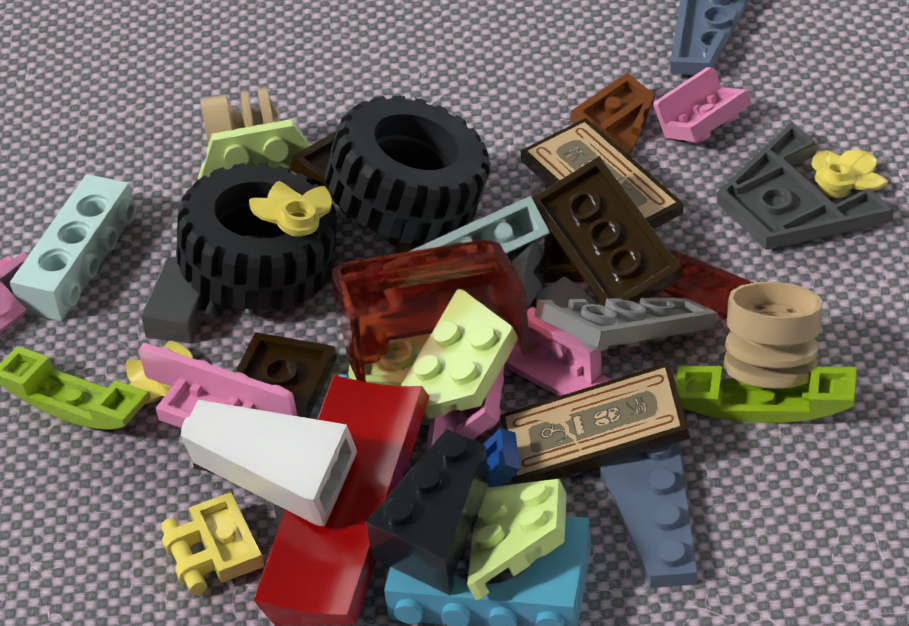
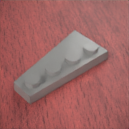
(627, 321)

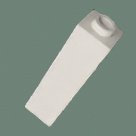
(273, 455)

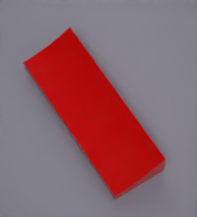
(322, 571)

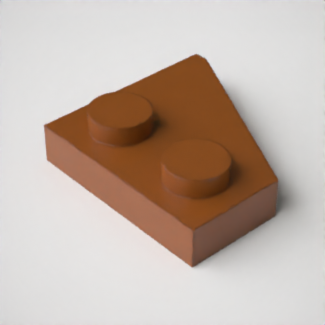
(618, 111)

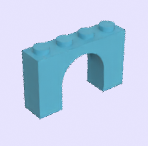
(541, 595)

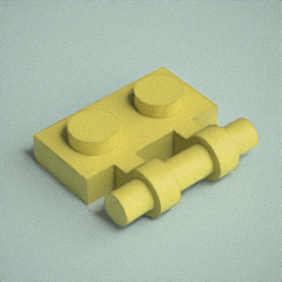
(226, 541)

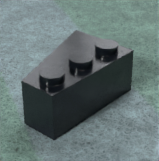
(431, 512)

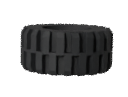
(406, 169)
(246, 269)

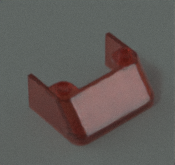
(410, 290)

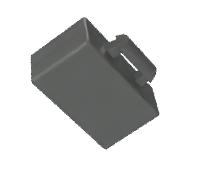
(175, 308)

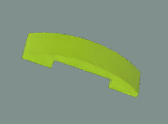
(710, 394)
(66, 396)

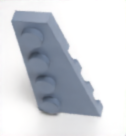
(702, 33)
(655, 512)

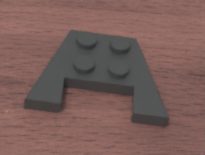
(784, 207)

